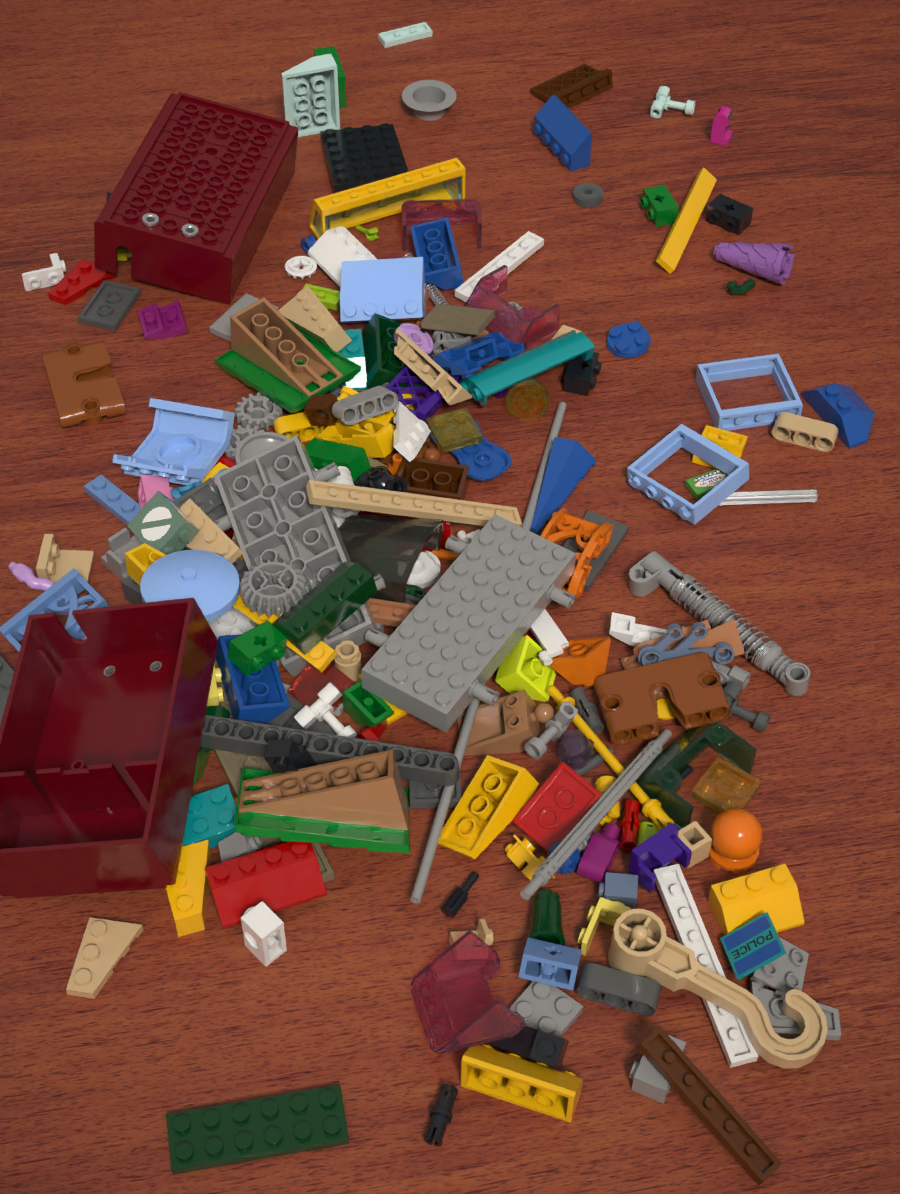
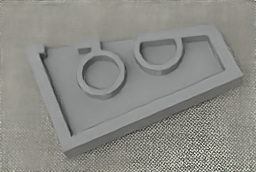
(786, 1026)

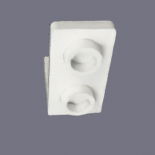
(45, 277)

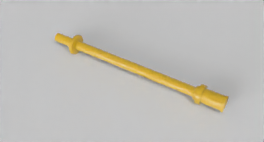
(651, 807)

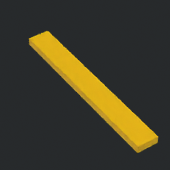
(686, 220)

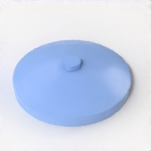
(194, 575)

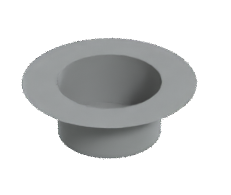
(429, 98)

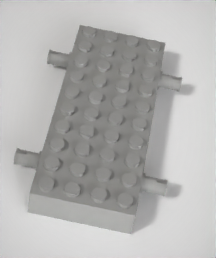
(275, 520)
(468, 622)

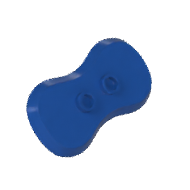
(484, 459)

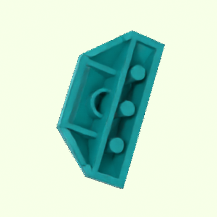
(355, 352)

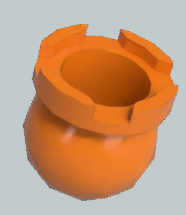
(735, 840)

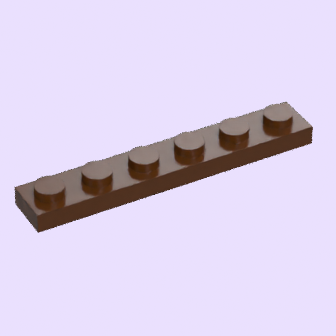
(709, 1105)

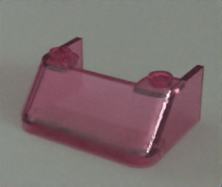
(457, 210)
(520, 326)

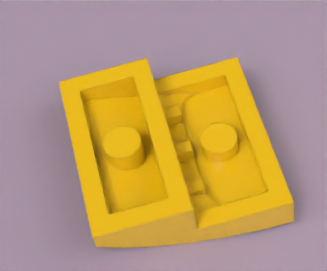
(730, 441)

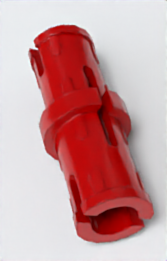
(629, 825)

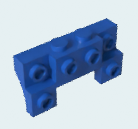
(476, 353)

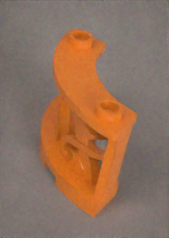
(566, 526)

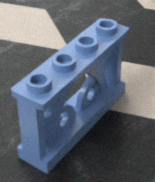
(52, 601)

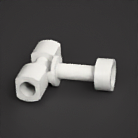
(322, 710)

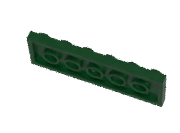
(256, 1129)

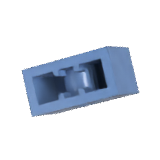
(550, 963)

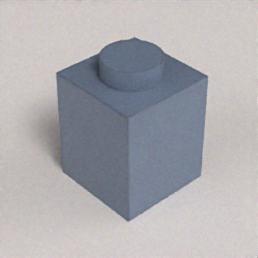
(620, 888)

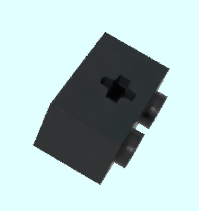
(729, 214)
(581, 375)

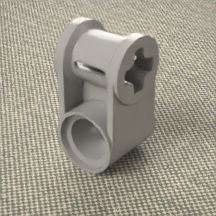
(449, 340)

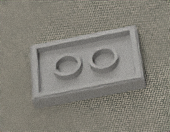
(222, 326)

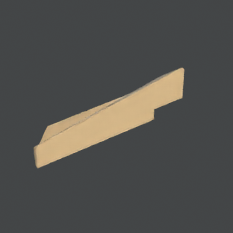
(429, 370)

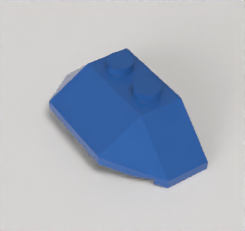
(844, 409)

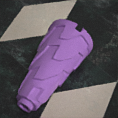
(760, 259)

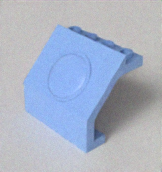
(181, 444)

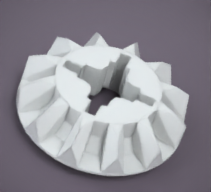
(308, 264)

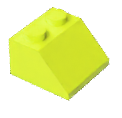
(525, 671)

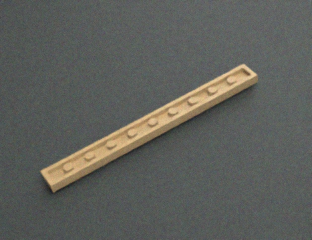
(407, 504)

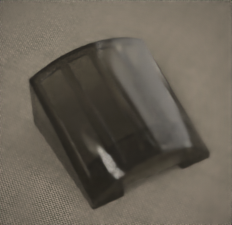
(390, 547)

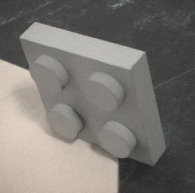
(547, 1008)

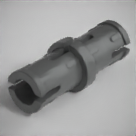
(587, 710)

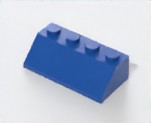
(563, 134)
(437, 246)
(251, 697)

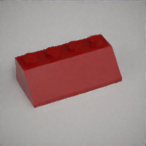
(276, 875)

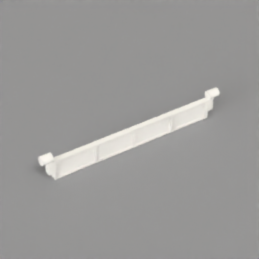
(543, 628)

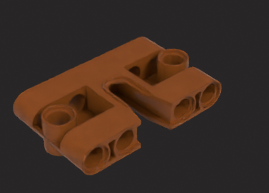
(83, 384)
(631, 696)

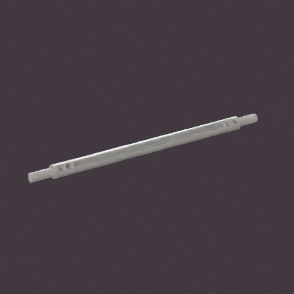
(595, 815)

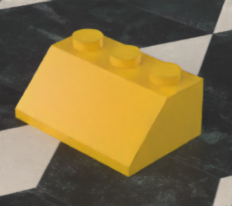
(754, 894)

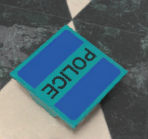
(753, 946)

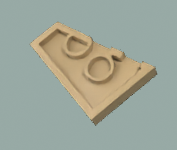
(98, 954)

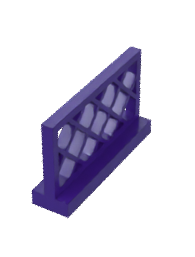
(429, 404)

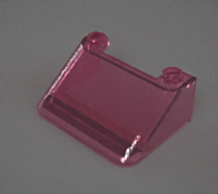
(457, 1001)

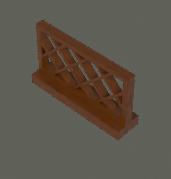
(575, 85)

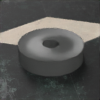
(588, 195)

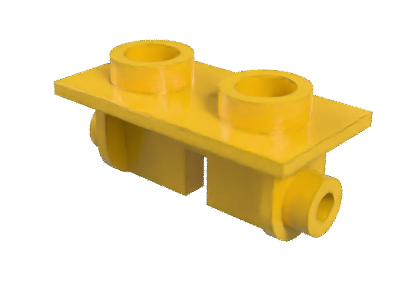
(521, 853)

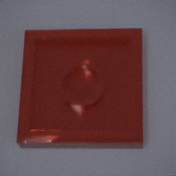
(313, 681)

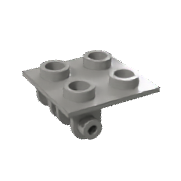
(786, 971)

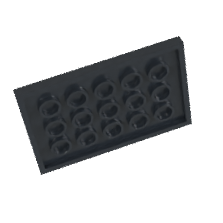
(362, 155)

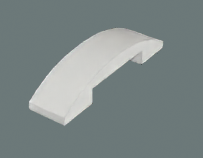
(626, 630)

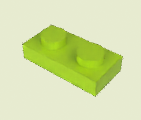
(329, 297)

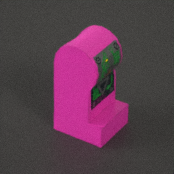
(720, 132)

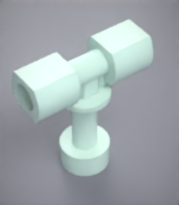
(664, 102)

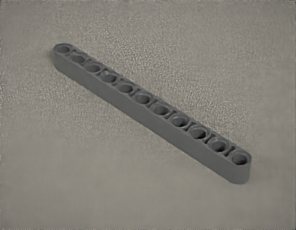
(334, 747)

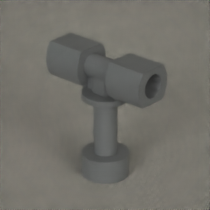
(732, 693)

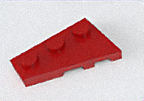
(77, 281)

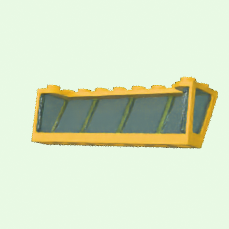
(387, 195)

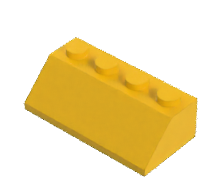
(521, 1082)

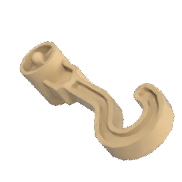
(643, 949)

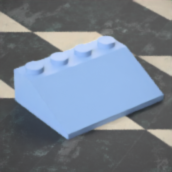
(382, 287)

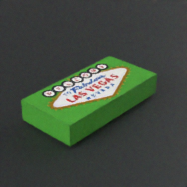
(703, 483)

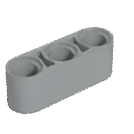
(374, 406)

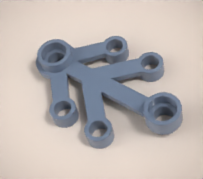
(683, 648)

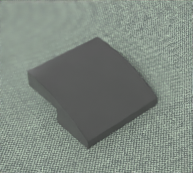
(207, 498)

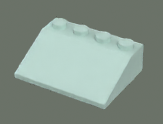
(312, 95)

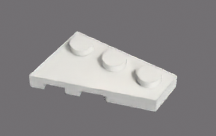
(409, 432)

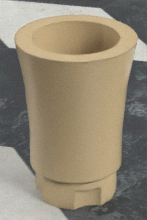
(348, 659)

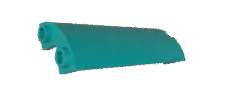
(527, 365)

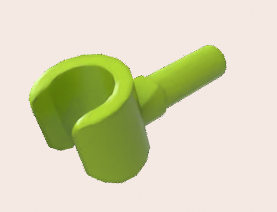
(370, 233)

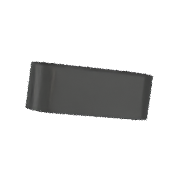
(619, 989)

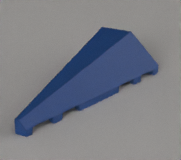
(565, 469)

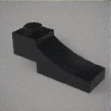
(286, 756)
(536, 1046)

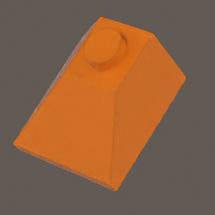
(583, 660)

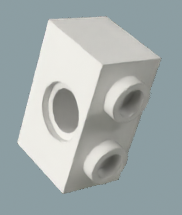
(263, 933)

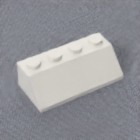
(334, 248)

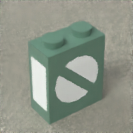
(163, 525)

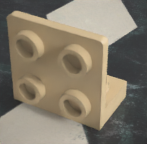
(57, 563)

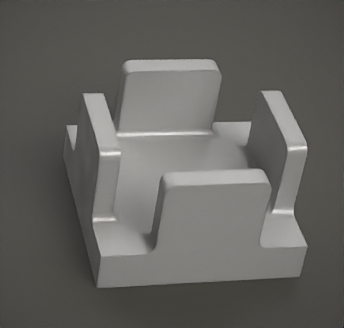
(115, 556)

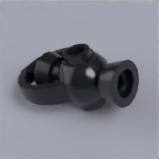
(381, 478)

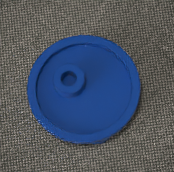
(628, 340)

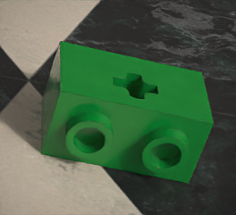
(659, 205)
(257, 648)

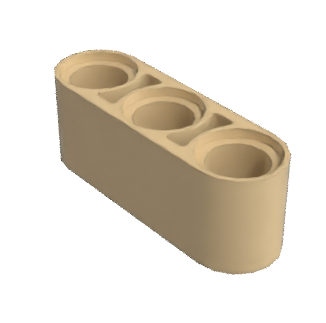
(805, 432)

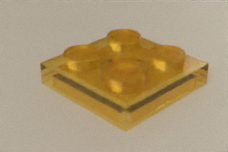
(454, 430)
(725, 787)

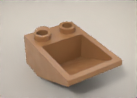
(506, 724)

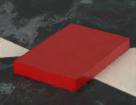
(557, 807)

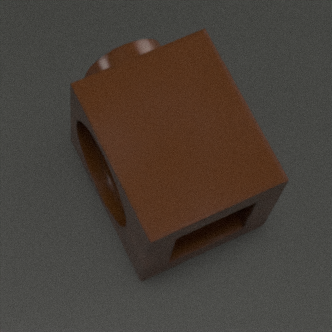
(320, 410)

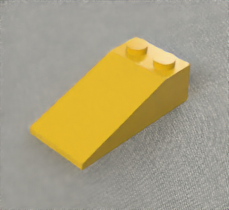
(487, 806)

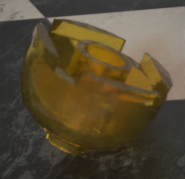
(528, 400)

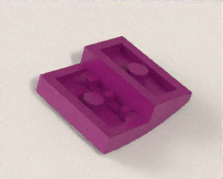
(163, 321)

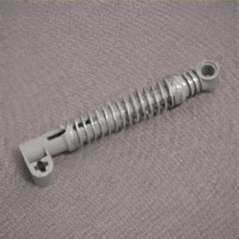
(686, 591)

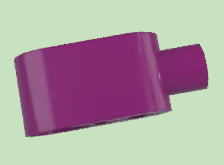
(600, 854)

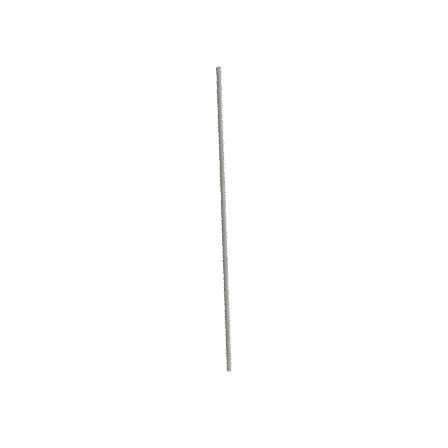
(447, 792)

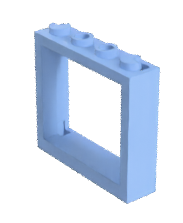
(743, 368)
(701, 447)

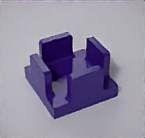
(658, 853)

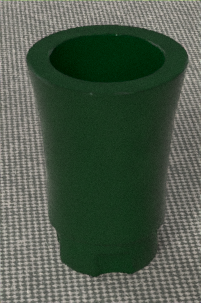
(547, 918)

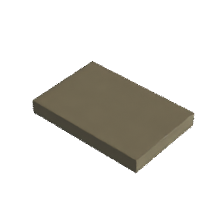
(457, 319)

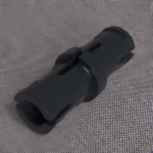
(441, 1115)

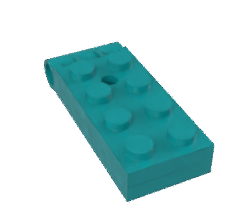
(210, 817)

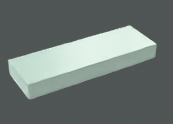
(405, 34)

